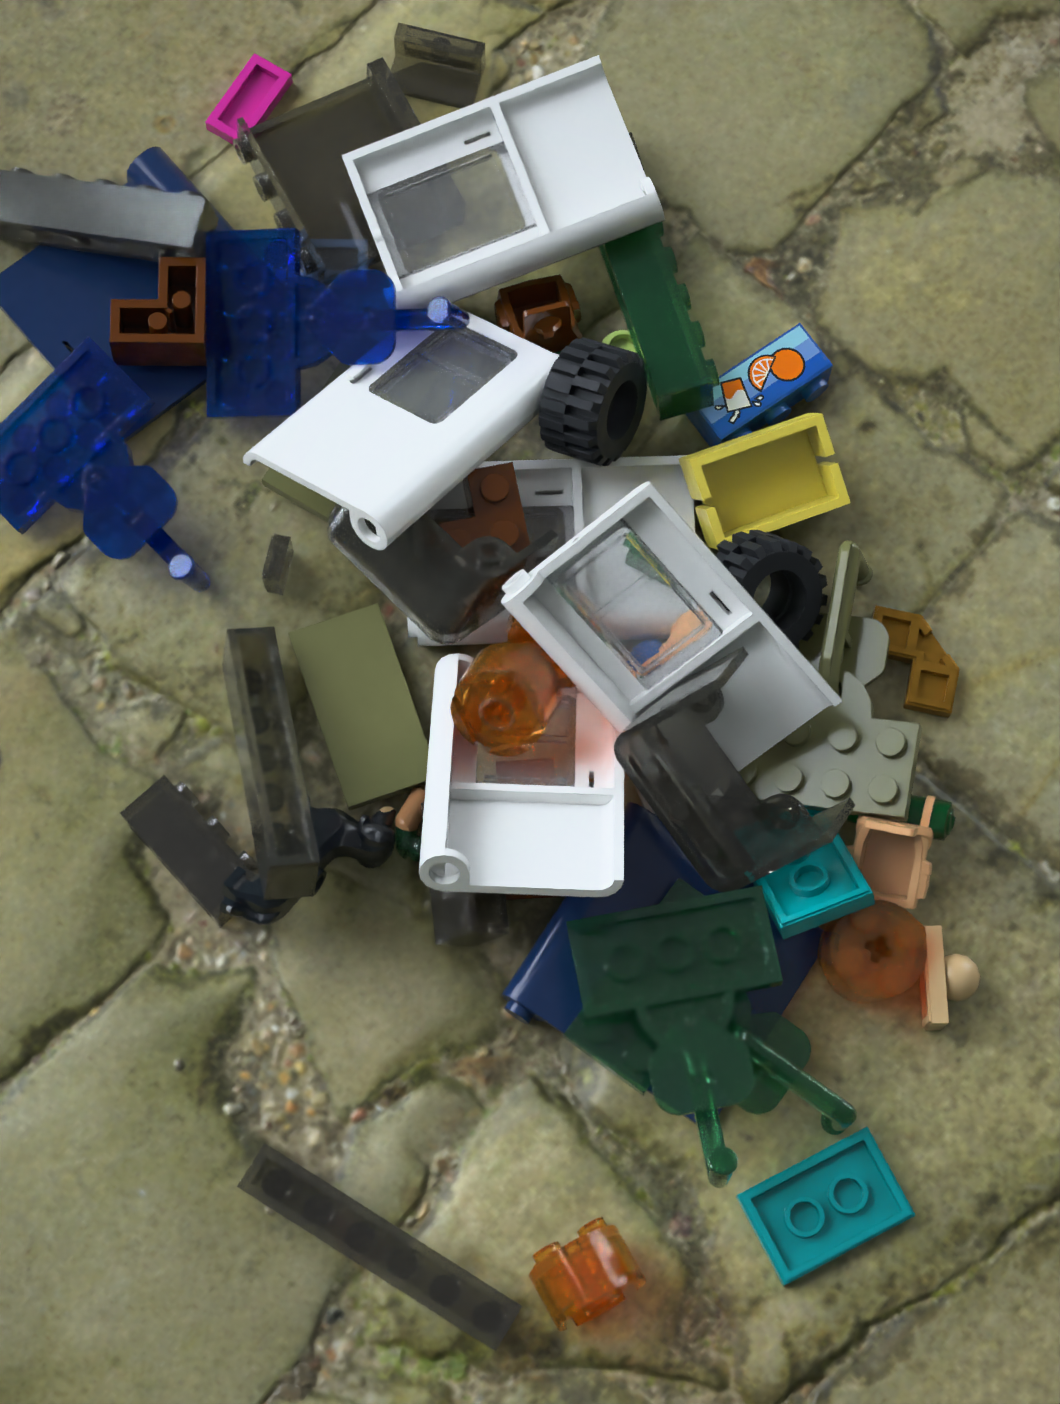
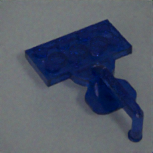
(274, 322)
(72, 451)

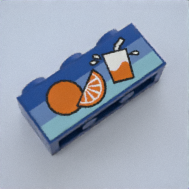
(764, 387)

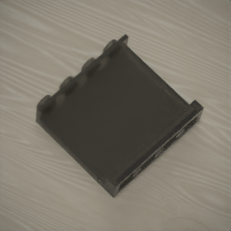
(306, 177)

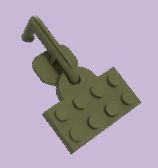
(844, 746)

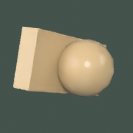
(944, 979)

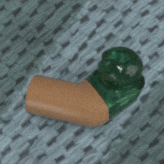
(406, 826)

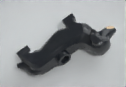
(336, 836)

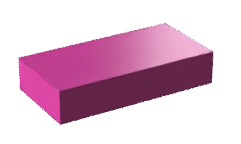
(250, 96)

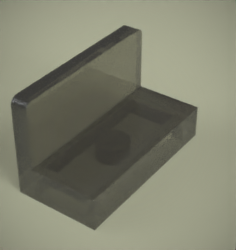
(437, 66)

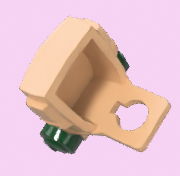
(895, 852)

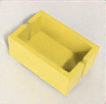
(765, 479)

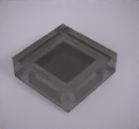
(277, 564)

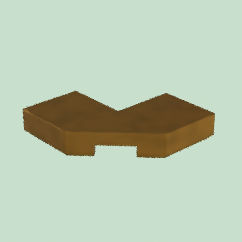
(932, 671)

